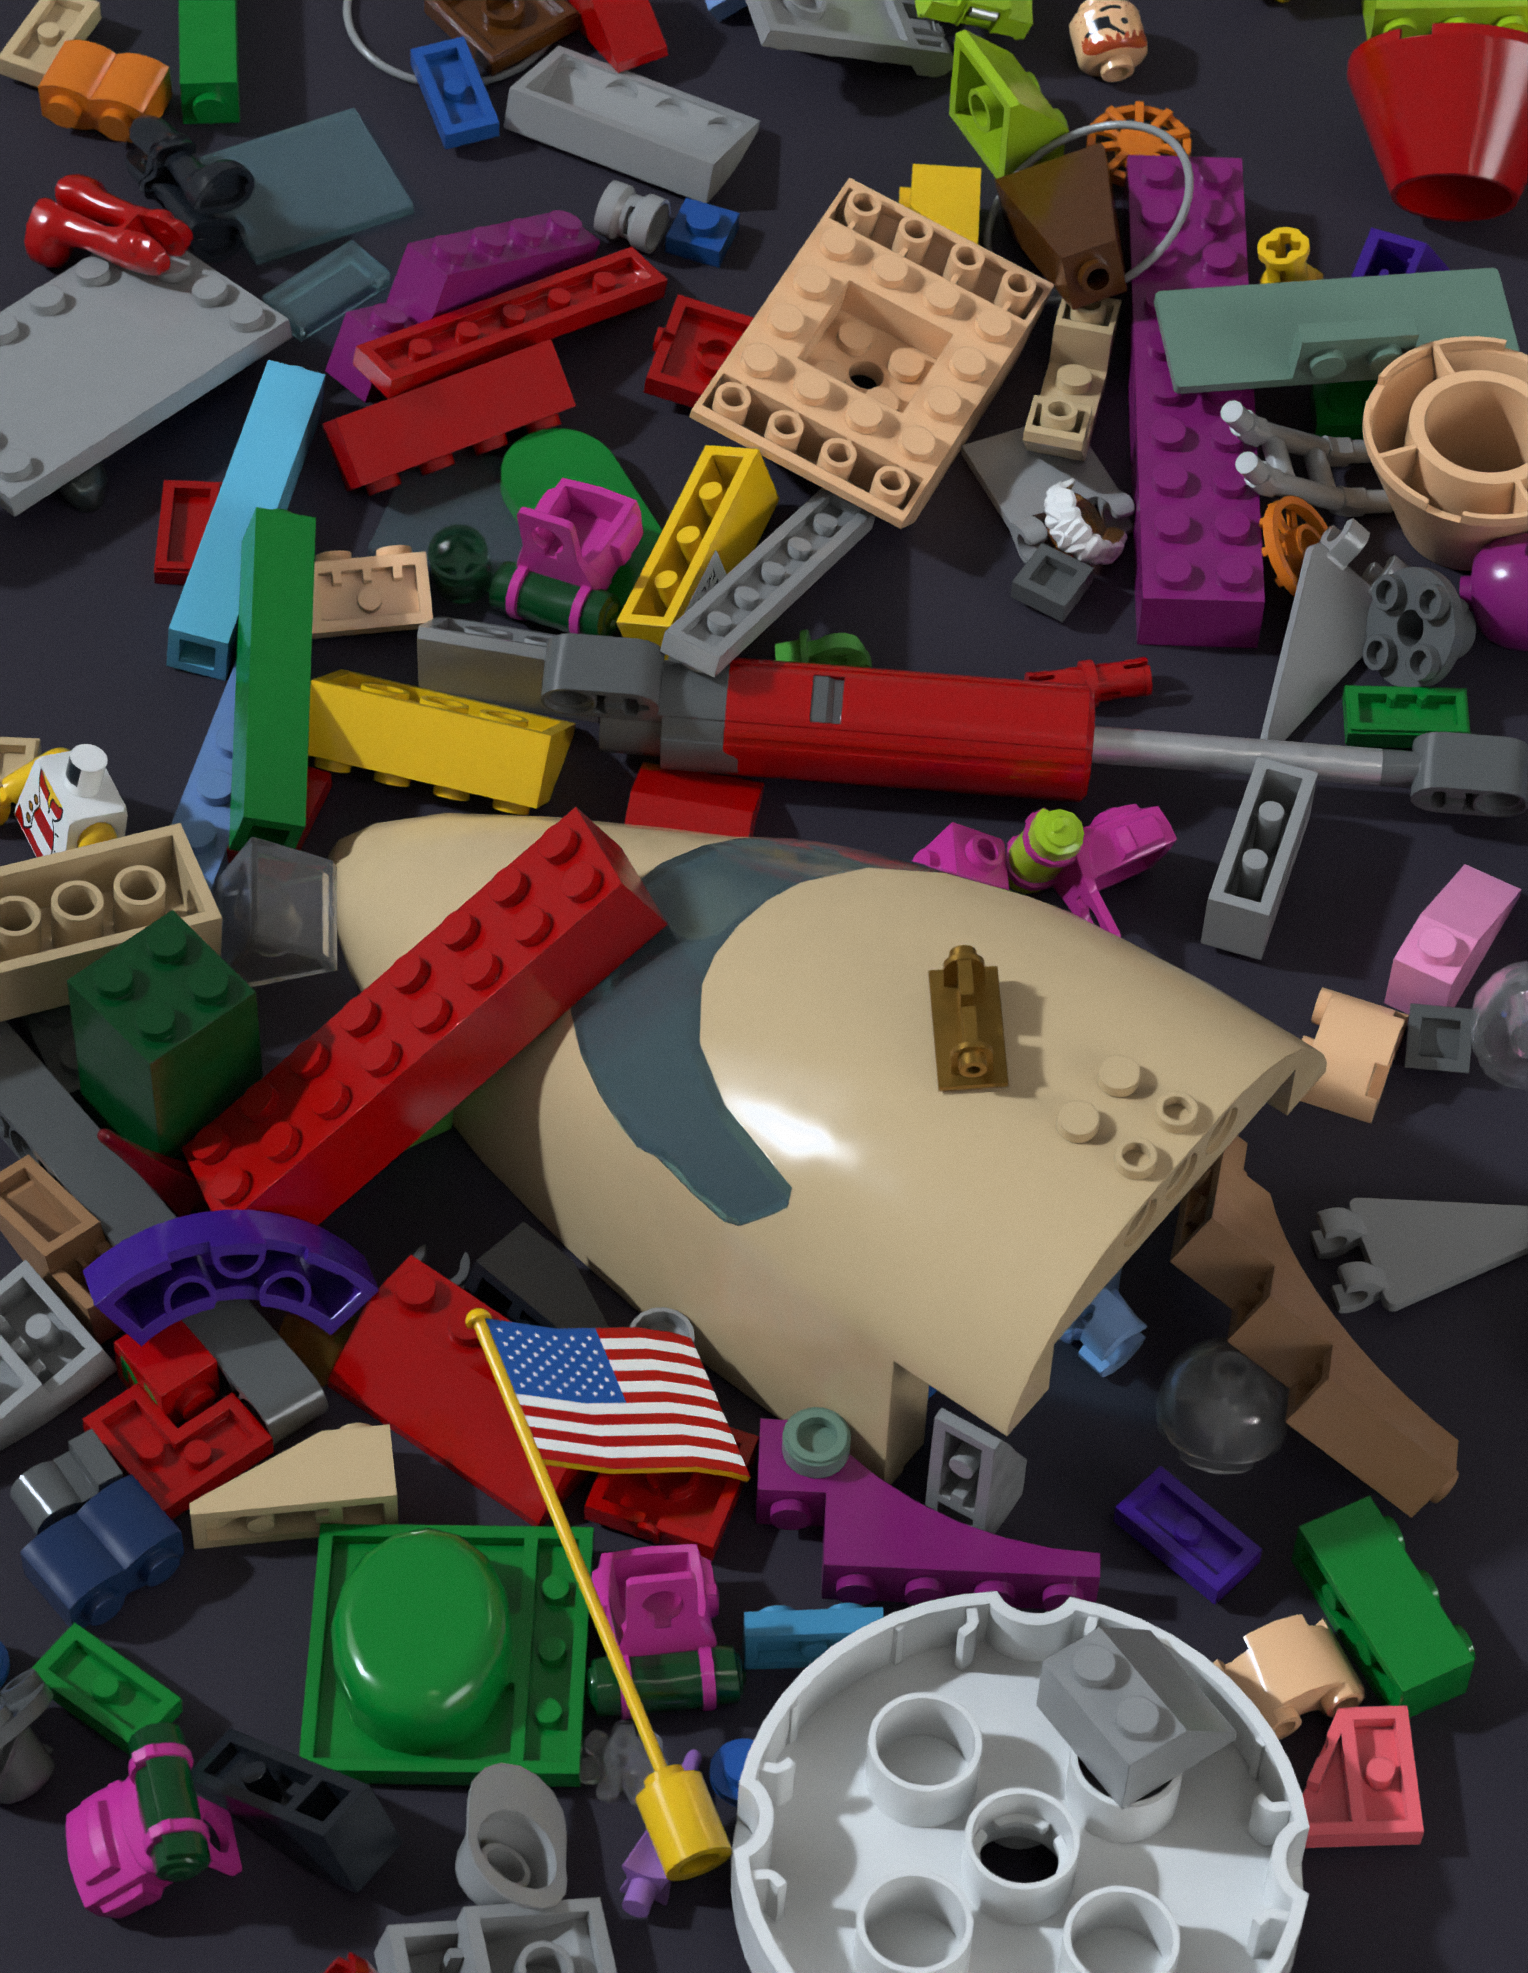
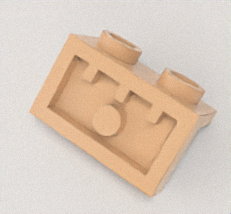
(370, 592)

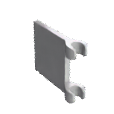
(1019, 482)

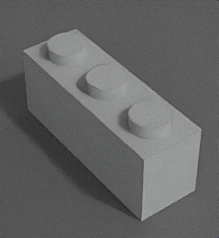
(1259, 858)

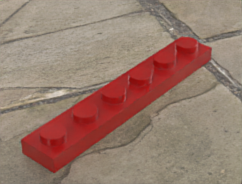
(509, 322)

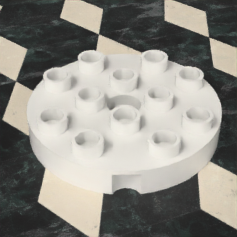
(929, 1744)

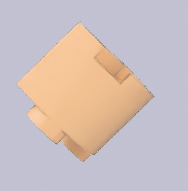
(1359, 1050)
(1293, 1672)

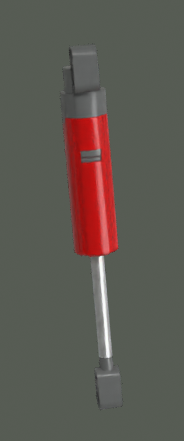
(957, 731)

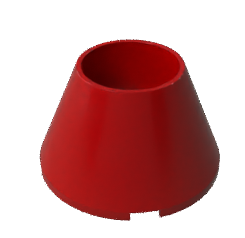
(1447, 117)

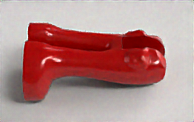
(134, 240)

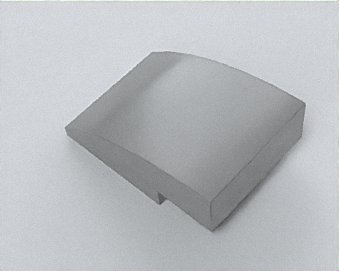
(44, 1356)
(503, 1940)

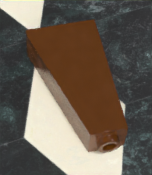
(1068, 224)

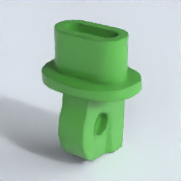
(830, 649)

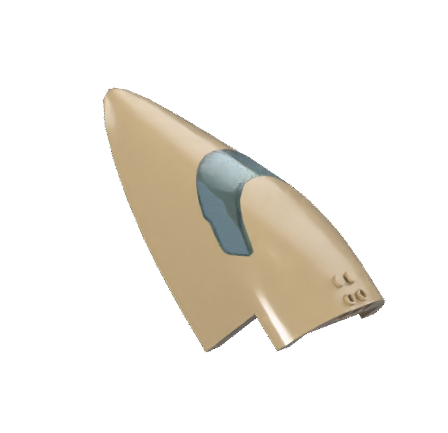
(765, 1124)

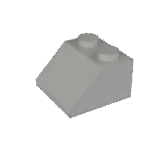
(1129, 1711)

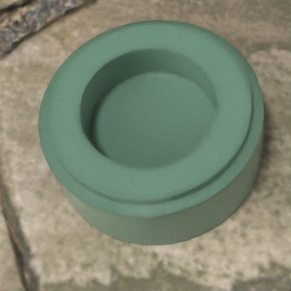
(816, 1442)

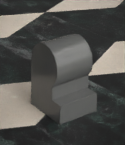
(66, 1483)

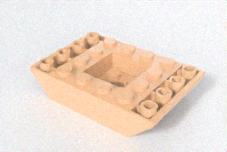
(884, 301)

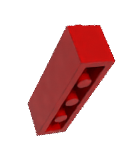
(448, 416)

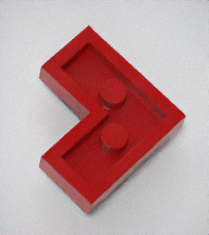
(181, 1461)

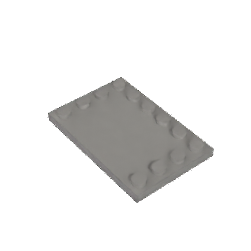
(112, 357)

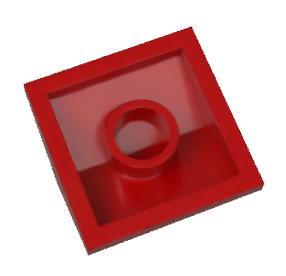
(694, 801)

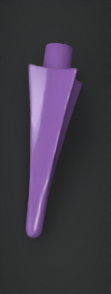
(643, 1869)

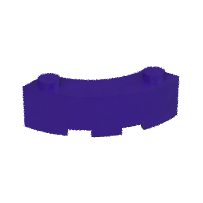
(223, 1257)

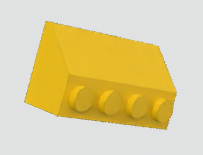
(436, 740)

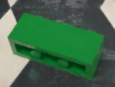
(1383, 1607)

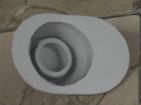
(513, 1841)

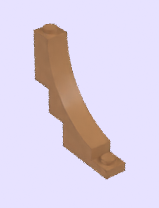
(1337, 1395)

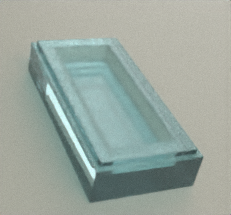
(328, 289)

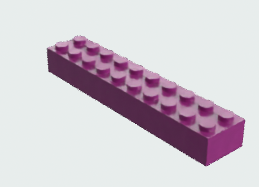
(1193, 510)

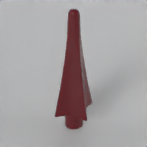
(165, 1175)

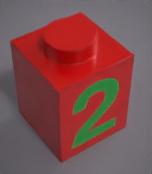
(171, 1370)

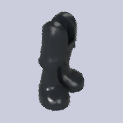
(196, 194)

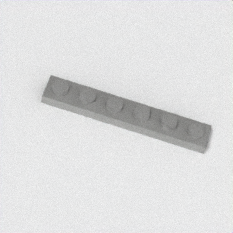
(766, 583)

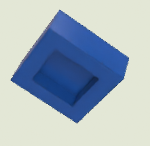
(702, 232)

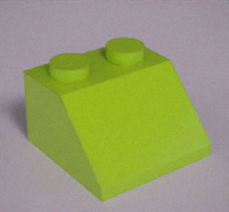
(1000, 106)

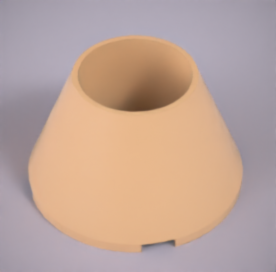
(1453, 445)

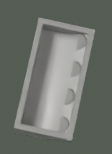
(629, 123)

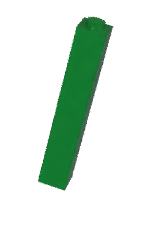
(209, 61)
(273, 679)

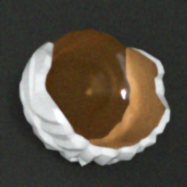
(1079, 528)

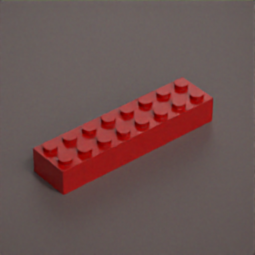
(429, 1028)

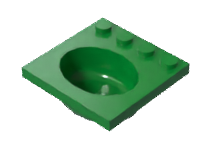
(446, 1653)

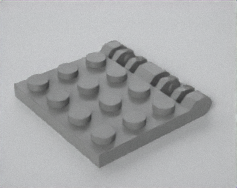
(854, 29)

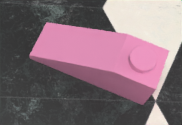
(1450, 940)

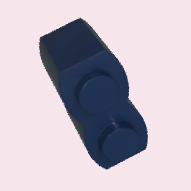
(103, 1553)

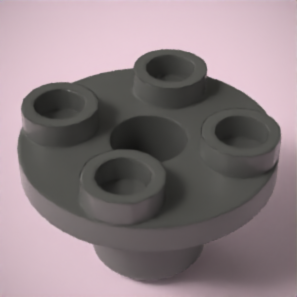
(1416, 627)
(23, 1758)

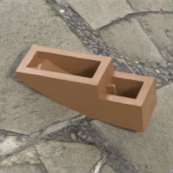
(54, 1238)

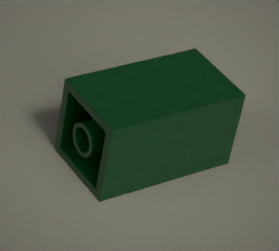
(163, 1036)

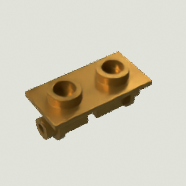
(967, 1023)

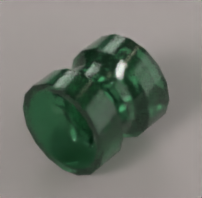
(457, 550)

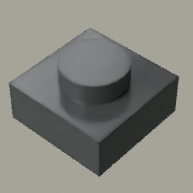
(1052, 582)
(1439, 1038)

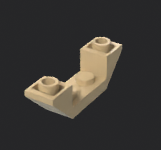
(1075, 380)

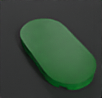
(545, 457)

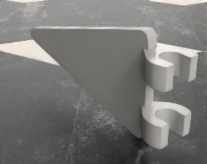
(1323, 628)
(1415, 1247)

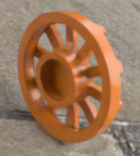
(1138, 142)
(1288, 547)

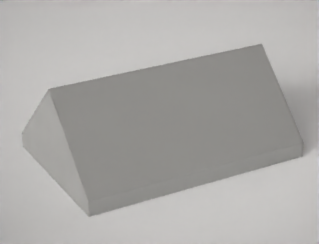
(485, 663)

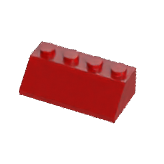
(432, 1383)

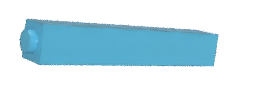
(259, 475)

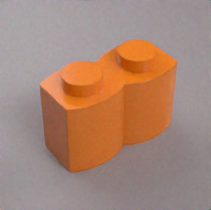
(103, 89)

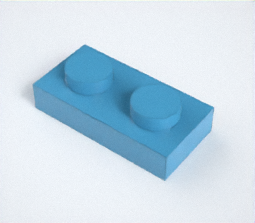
(796, 1638)

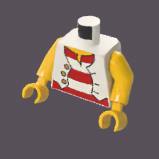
(64, 800)

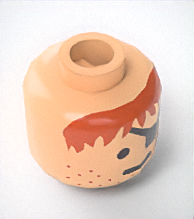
(1108, 38)

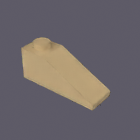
(322, 1480)

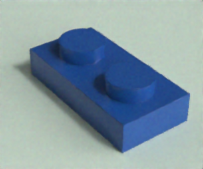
(454, 92)

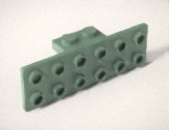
(1321, 327)

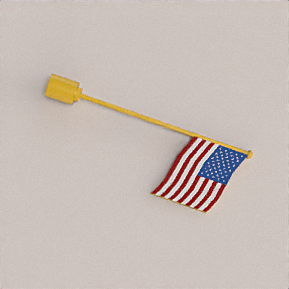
(620, 1407)

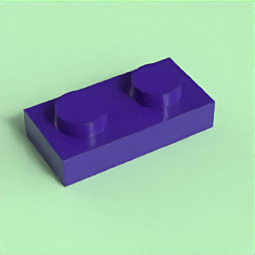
(1187, 1535)

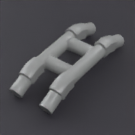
(1319, 453)

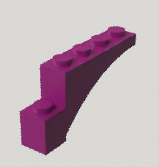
(457, 272)
(902, 1551)

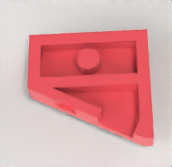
(1365, 1782)

